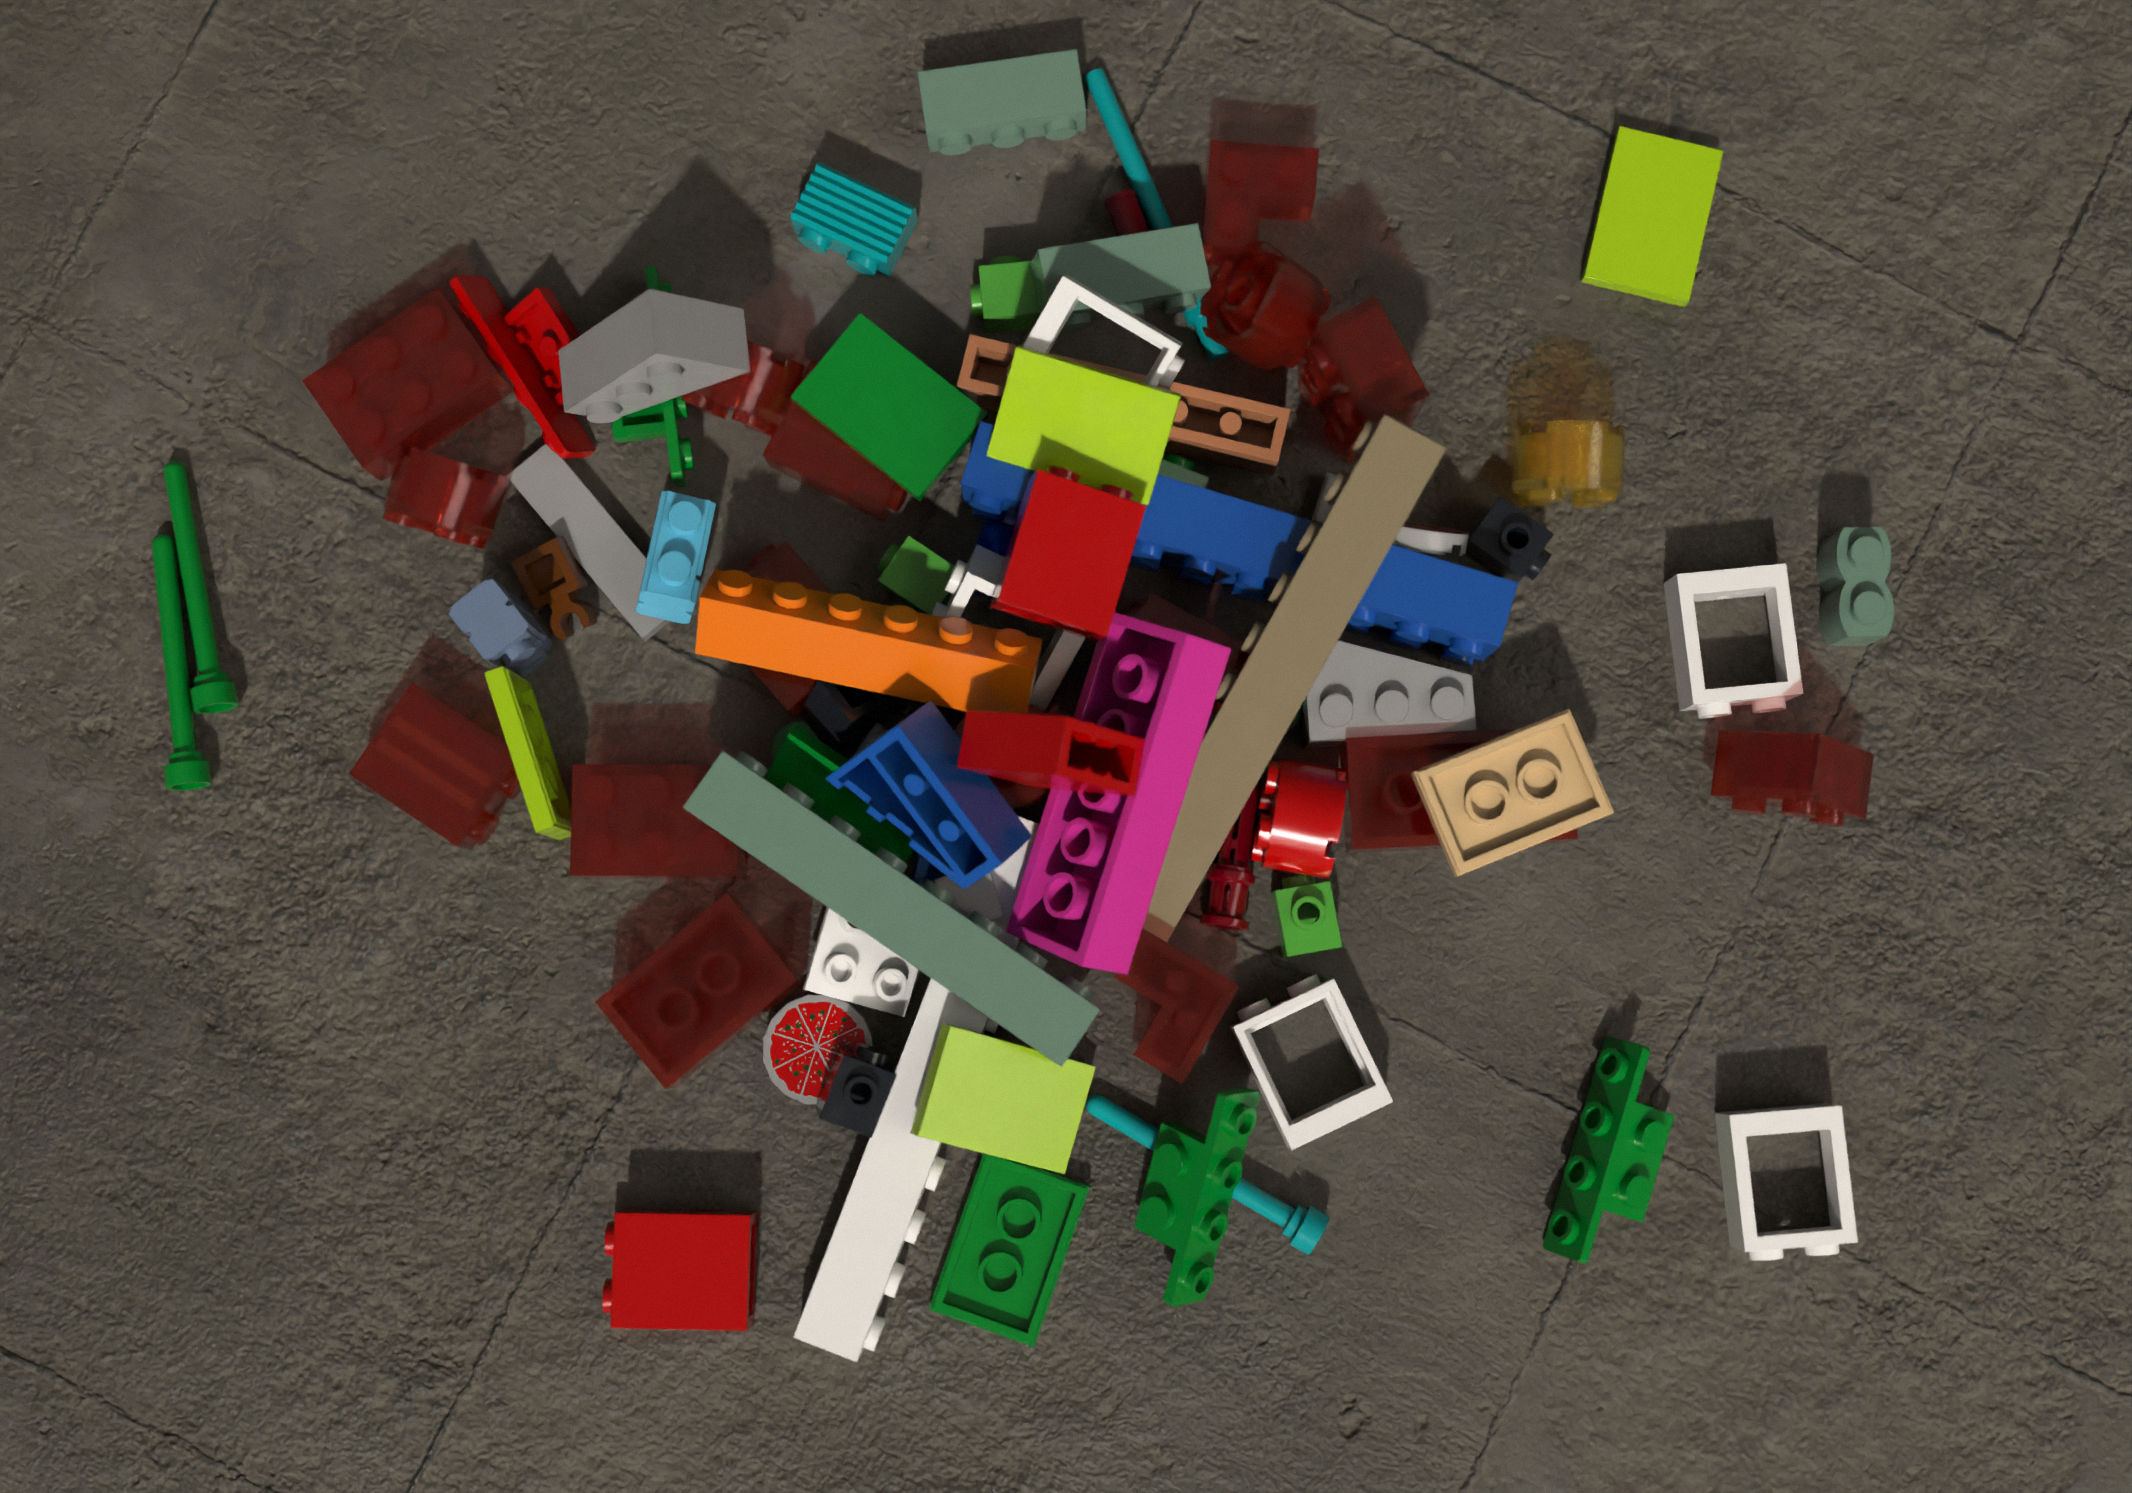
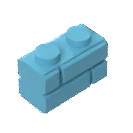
(675, 557)

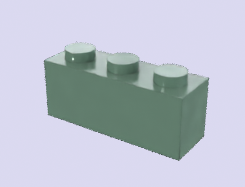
(1003, 102)
(1131, 270)

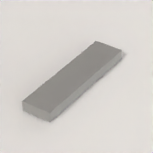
(589, 532)

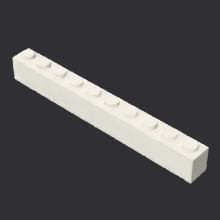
(894, 1171)

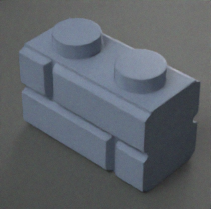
(501, 628)

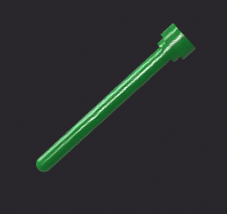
(212, 688)
(186, 764)

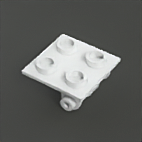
(858, 968)

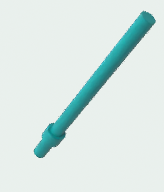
(1142, 184)

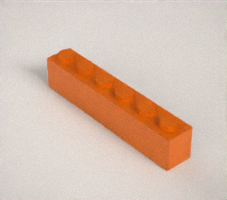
(866, 644)

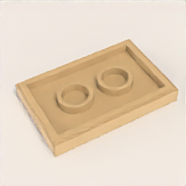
(1512, 793)

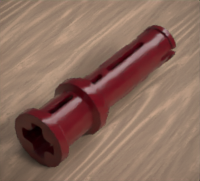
(1232, 877)

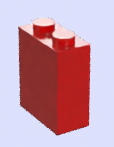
(1068, 553)
(1051, 752)
(681, 1269)

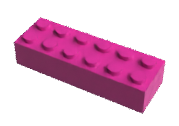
(1102, 851)

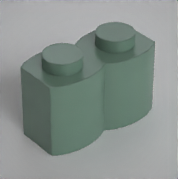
(1853, 576)

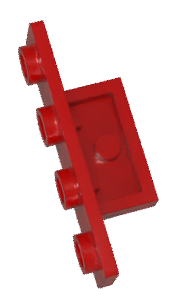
(527, 349)

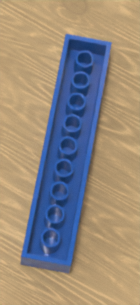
(1252, 545)

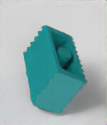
(853, 221)

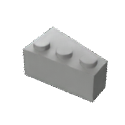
(650, 354)
(1384, 695)

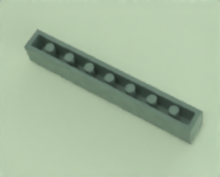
(893, 908)

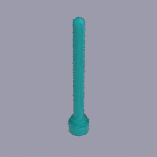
(1299, 1224)

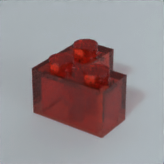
(1253, 184)
(1794, 771)
(1189, 1001)

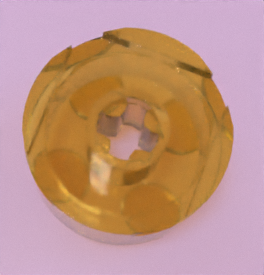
(1568, 461)

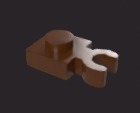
(551, 579)

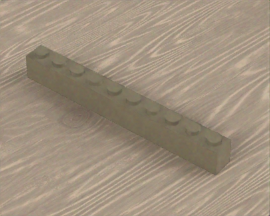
(1291, 650)

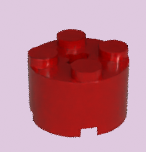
(1301, 819)

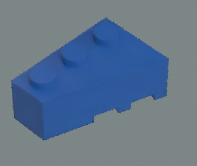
(947, 811)

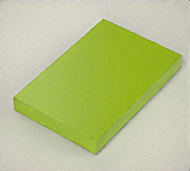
(1652, 216)
(1083, 422)
(531, 753)
(1002, 1099)

